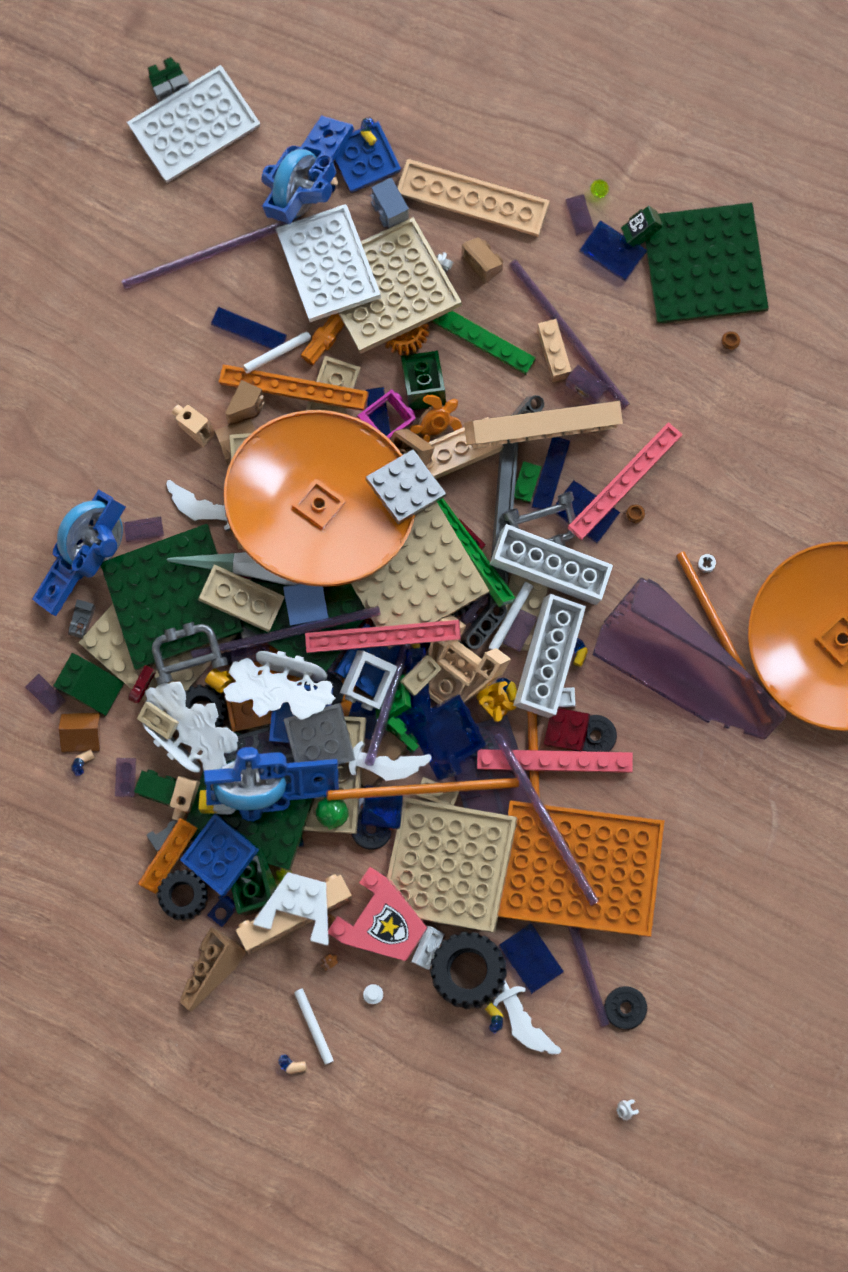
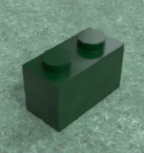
(155, 787)

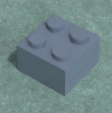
(389, 203)

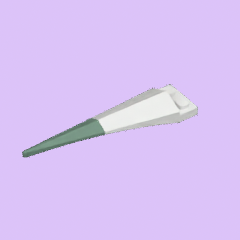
(236, 563)

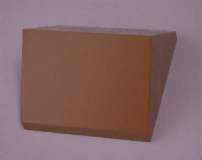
(79, 732)

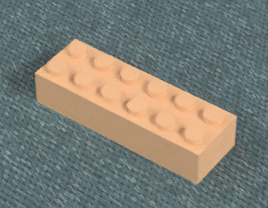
(256, 937)

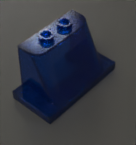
(445, 734)

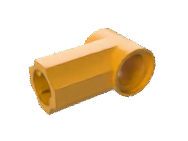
(219, 680)

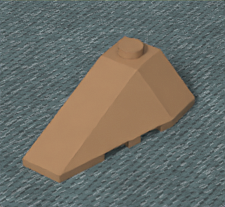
(216, 962)

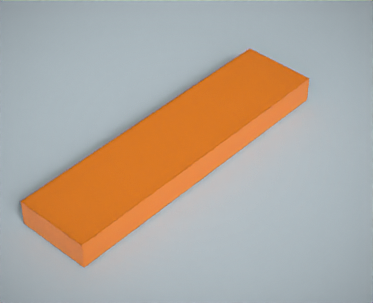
(167, 855)

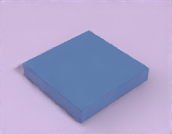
(305, 603)

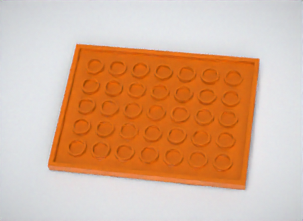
(614, 854)

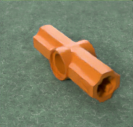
(323, 339)

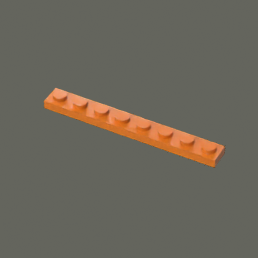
(296, 388)

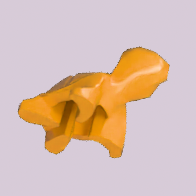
(495, 700)

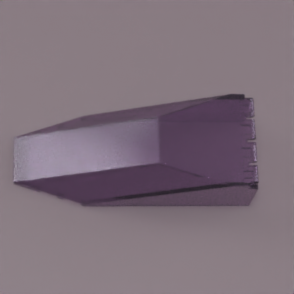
(678, 659)

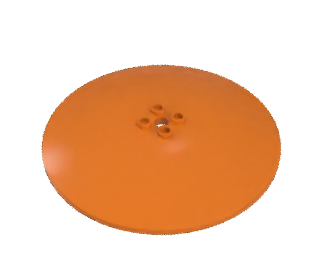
(305, 461)
(796, 635)

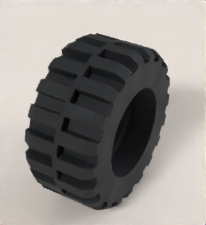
(450, 951)

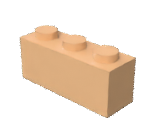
(554, 350)

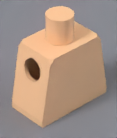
(194, 424)
(185, 788)

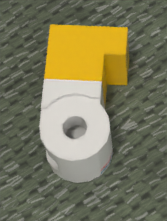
(212, 809)

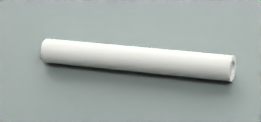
(276, 352)
(511, 615)
(313, 1026)

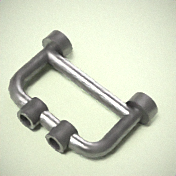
(565, 504)
(188, 629)

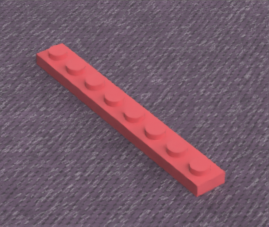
(624, 481)
(383, 636)
(558, 761)

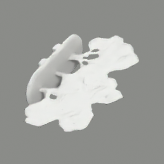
(274, 689)
(195, 729)

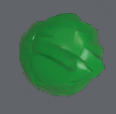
(331, 813)

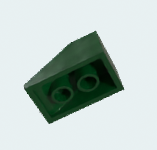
(423, 378)
(88, 684)
(254, 886)

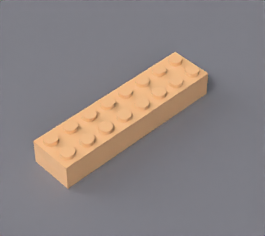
(548, 423)

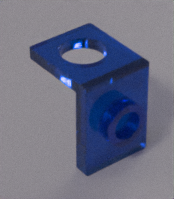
(225, 903)

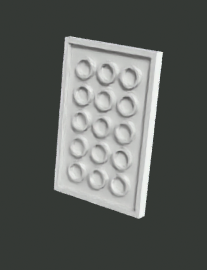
(193, 124)
(328, 263)

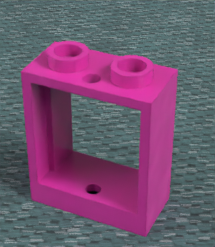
(397, 403)

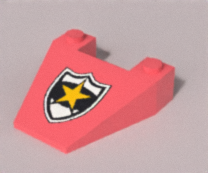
(386, 924)

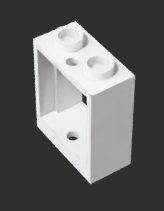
(353, 674)

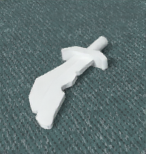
(196, 509)
(388, 768)
(521, 1022)

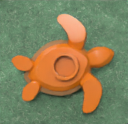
(436, 418)

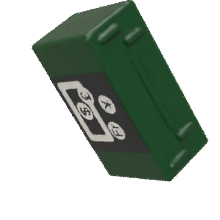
(641, 226)

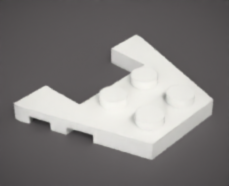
(301, 898)

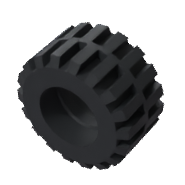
(209, 694)
(181, 878)

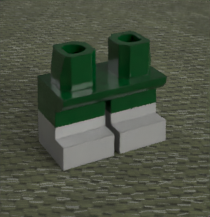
(171, 73)

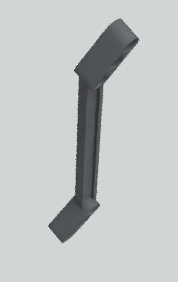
(504, 502)

